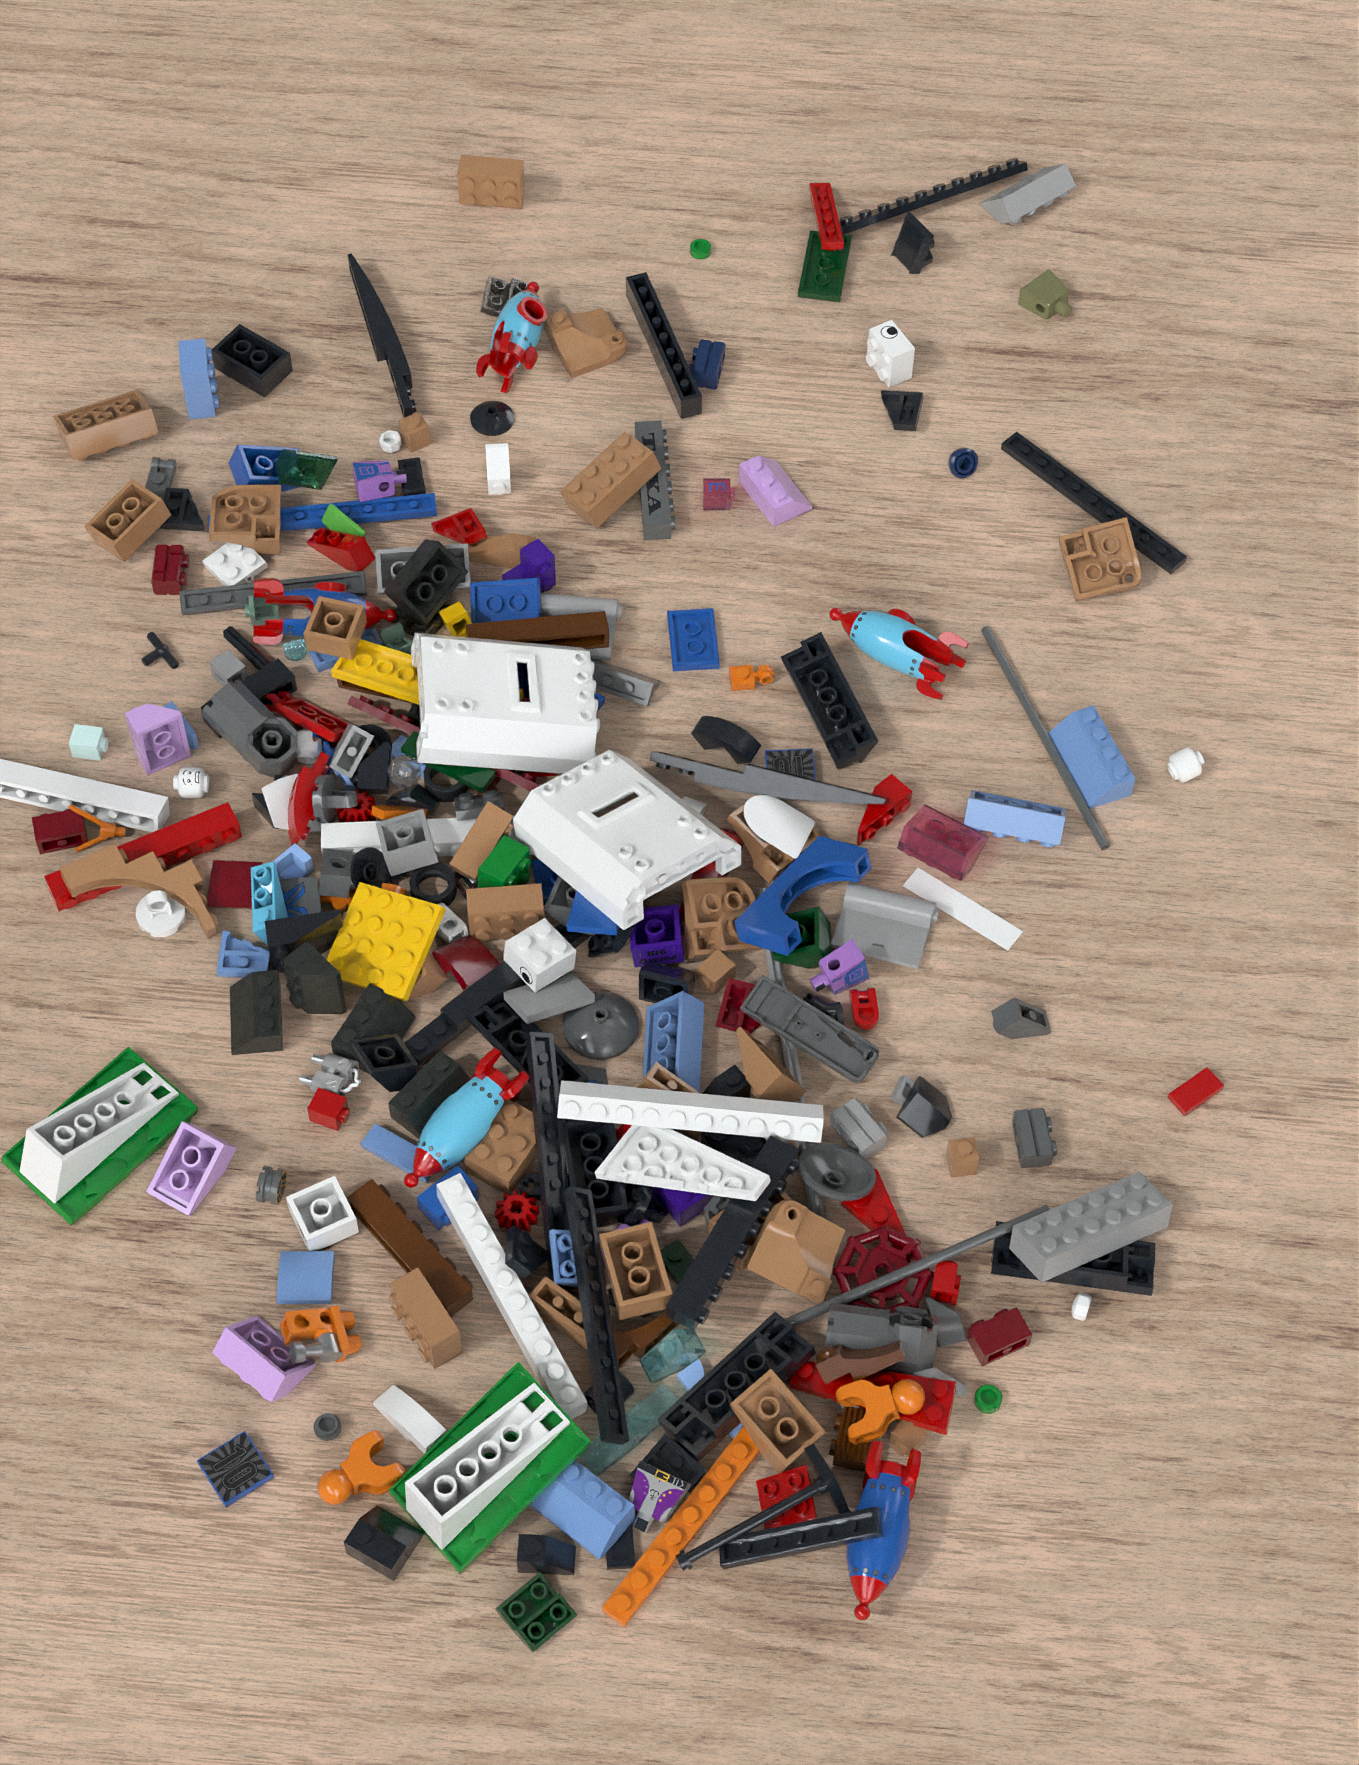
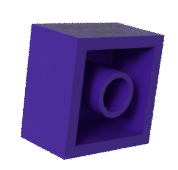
(658, 936)

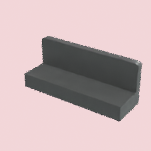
(623, 683)

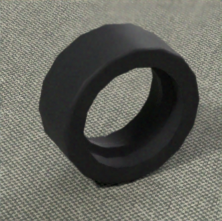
(444, 794)
(434, 870)

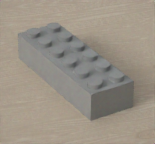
(1090, 1226)

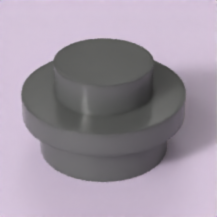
(327, 1427)

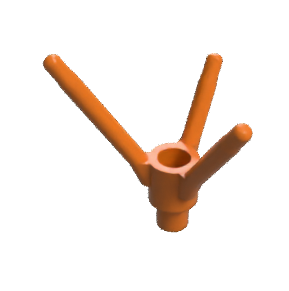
(106, 830)

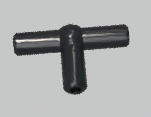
(161, 650)

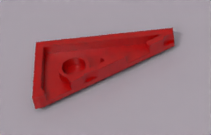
(877, 1210)

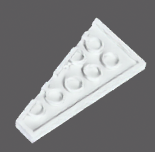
(677, 1162)

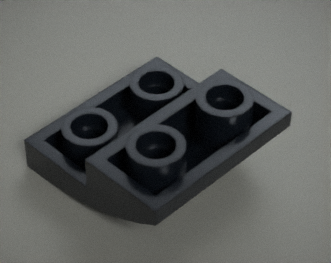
(604, 944)

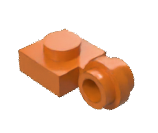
(744, 678)

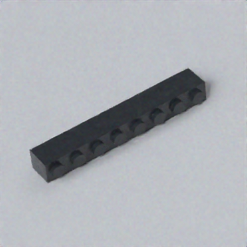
(663, 345)
(730, 1239)

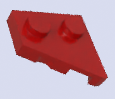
(461, 527)

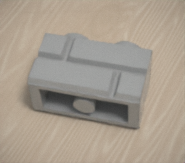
(858, 1128)

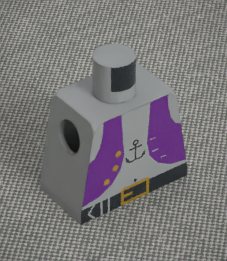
(655, 1495)

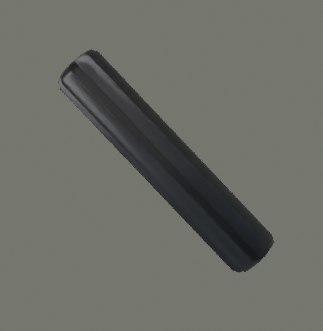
(245, 647)

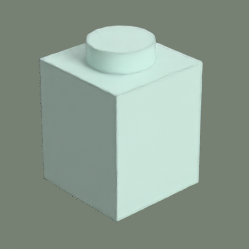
(88, 742)

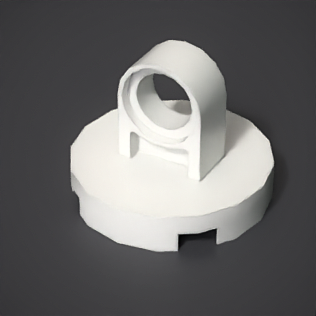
(159, 914)

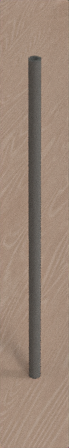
(1045, 738)
(913, 1268)

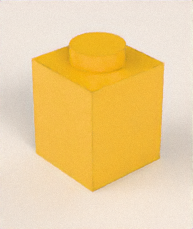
(455, 619)

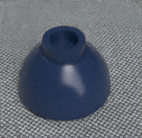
(963, 462)

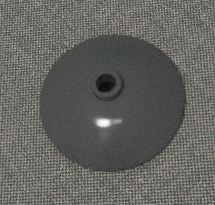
(603, 1036)
(836, 1172)

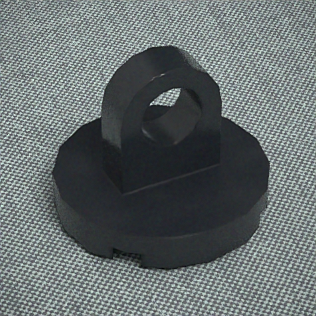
(642, 1204)

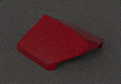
(730, 1015)

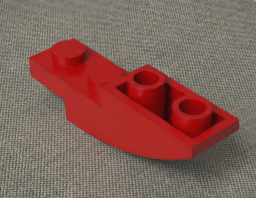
(300, 800)

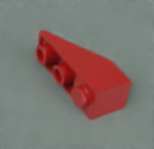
(344, 549)
(883, 814)

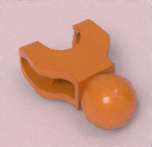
(881, 1406)
(359, 1473)

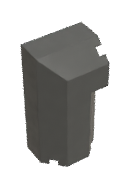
(252, 729)
(870, 1328)

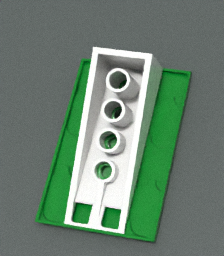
(99, 1135)
(489, 1467)

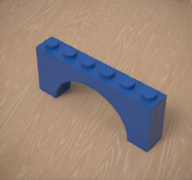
(822, 862)

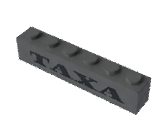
(654, 494)

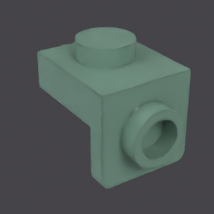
(259, 611)
(395, 638)

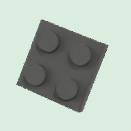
(470, 806)

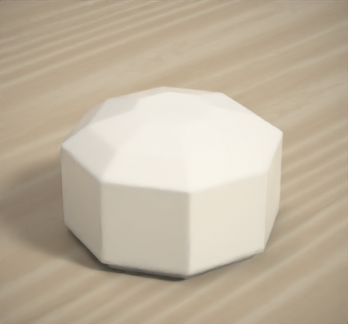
(390, 441)
(1081, 1306)

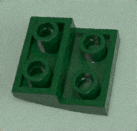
(536, 1612)

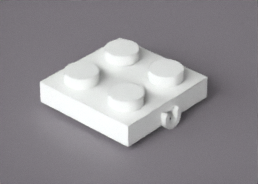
(235, 564)

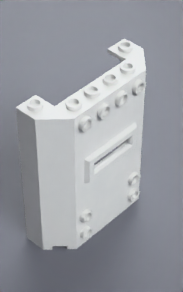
(475, 709)
(627, 851)

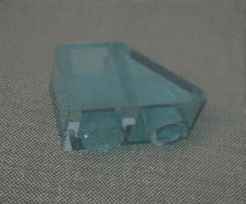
(672, 1354)

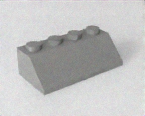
(1029, 194)
(391, 561)

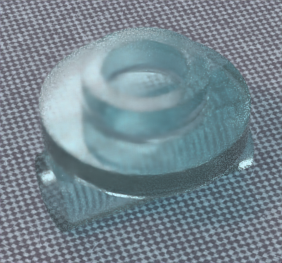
(295, 650)

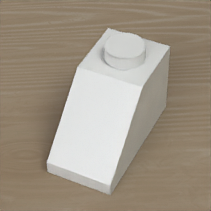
(498, 469)

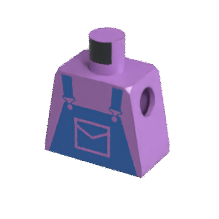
(376, 479)
(841, 969)

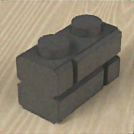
(1033, 1137)

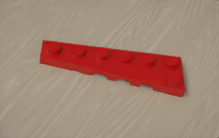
(932, 1416)

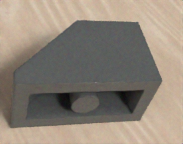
(1020, 1020)

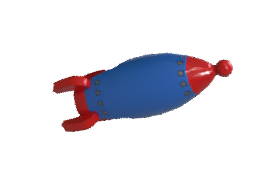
(274, 592)
(877, 1560)

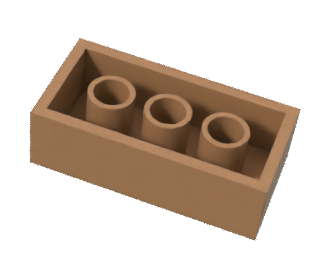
(610, 479)

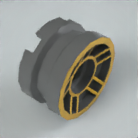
(271, 1185)

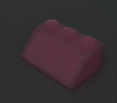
(942, 842)

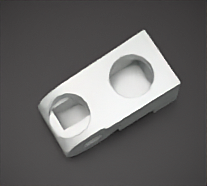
(451, 927)

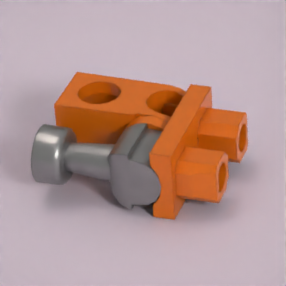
(327, 1329)

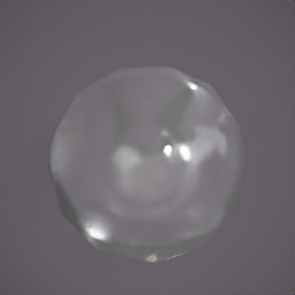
(404, 771)

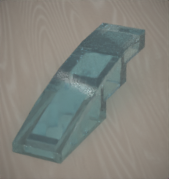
(640, 1424)

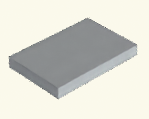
(555, 998)

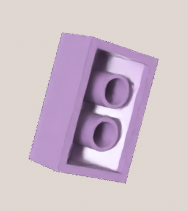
(772, 490)
(157, 736)
(261, 1358)

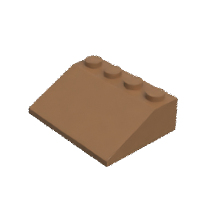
(106, 425)

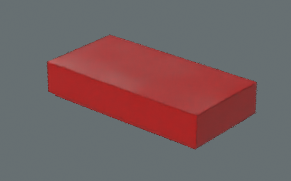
(1195, 1091)

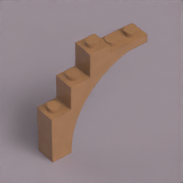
(109, 868)

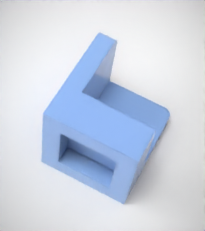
(294, 863)

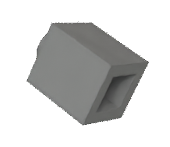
(227, 668)

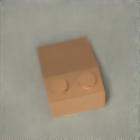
(766, 1072)
(776, 1421)

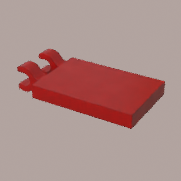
(307, 715)

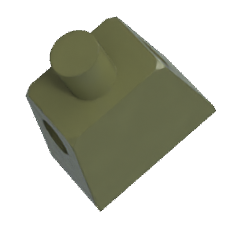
(1046, 296)

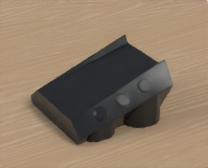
(913, 245)

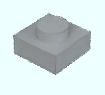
(902, 1089)

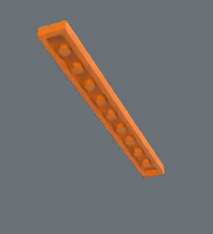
(681, 1529)

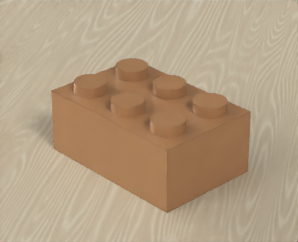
(491, 181)
(128, 520)
(503, 910)
(506, 1149)
(635, 1270)
(425, 1318)

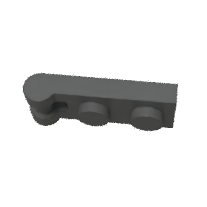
(159, 481)

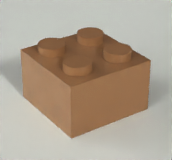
(335, 627)

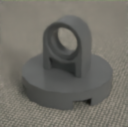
(329, 798)

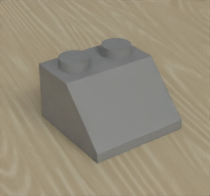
(406, 842)

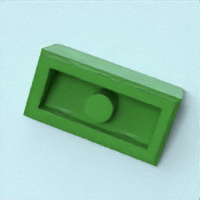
(338, 521)

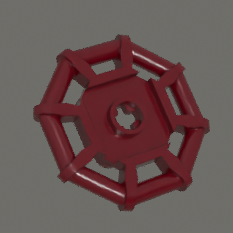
(878, 1258)

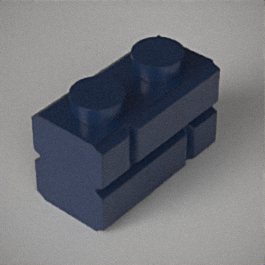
(708, 363)

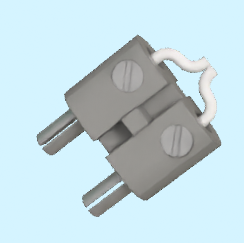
(334, 1075)

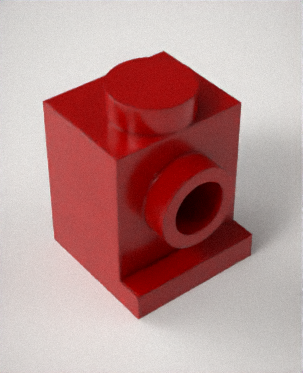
(946, 1283)

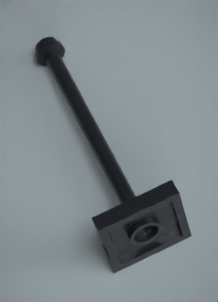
(824, 1483)

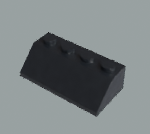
(585, 1150)

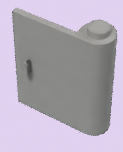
(567, 604)
(885, 924)

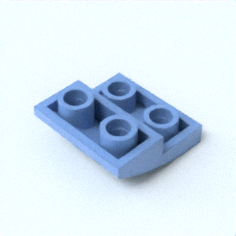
(563, 1258)
(305, 1277)

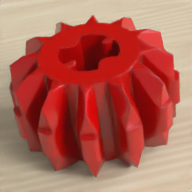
(359, 813)
(514, 1204)

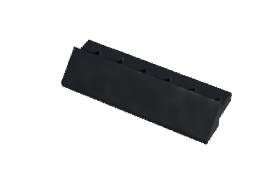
(830, 701)
(507, 1033)
(1122, 1270)
(704, 1411)

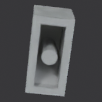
(350, 750)

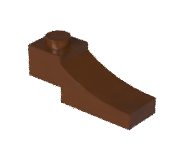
(642, 1339)
(838, 1361)

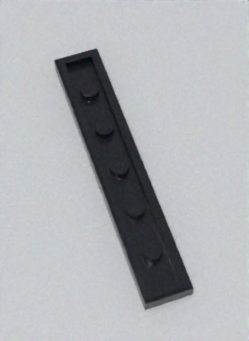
(802, 1537)

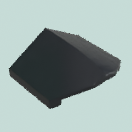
(414, 796)
(925, 1109)

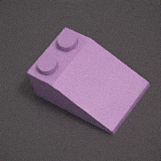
(190, 1167)

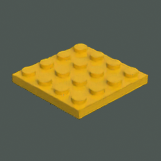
(385, 940)

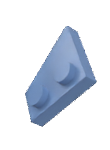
(240, 957)

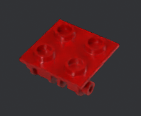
(780, 1486)

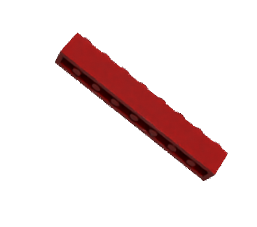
(172, 843)

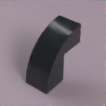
(719, 733)

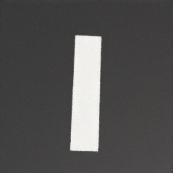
(963, 909)

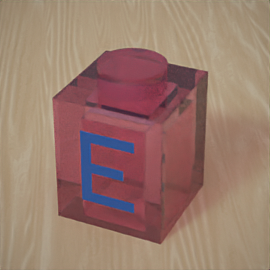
(717, 494)

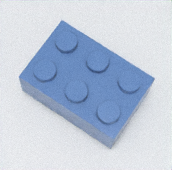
(197, 378)

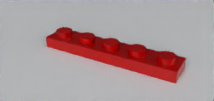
(826, 216)

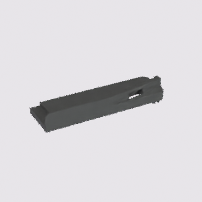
(810, 1030)

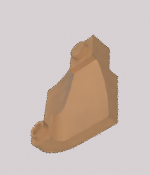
(584, 340)
(248, 517)
(1101, 559)
(767, 858)
(711, 915)
(796, 1250)

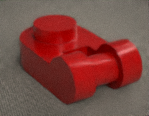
(864, 1014)

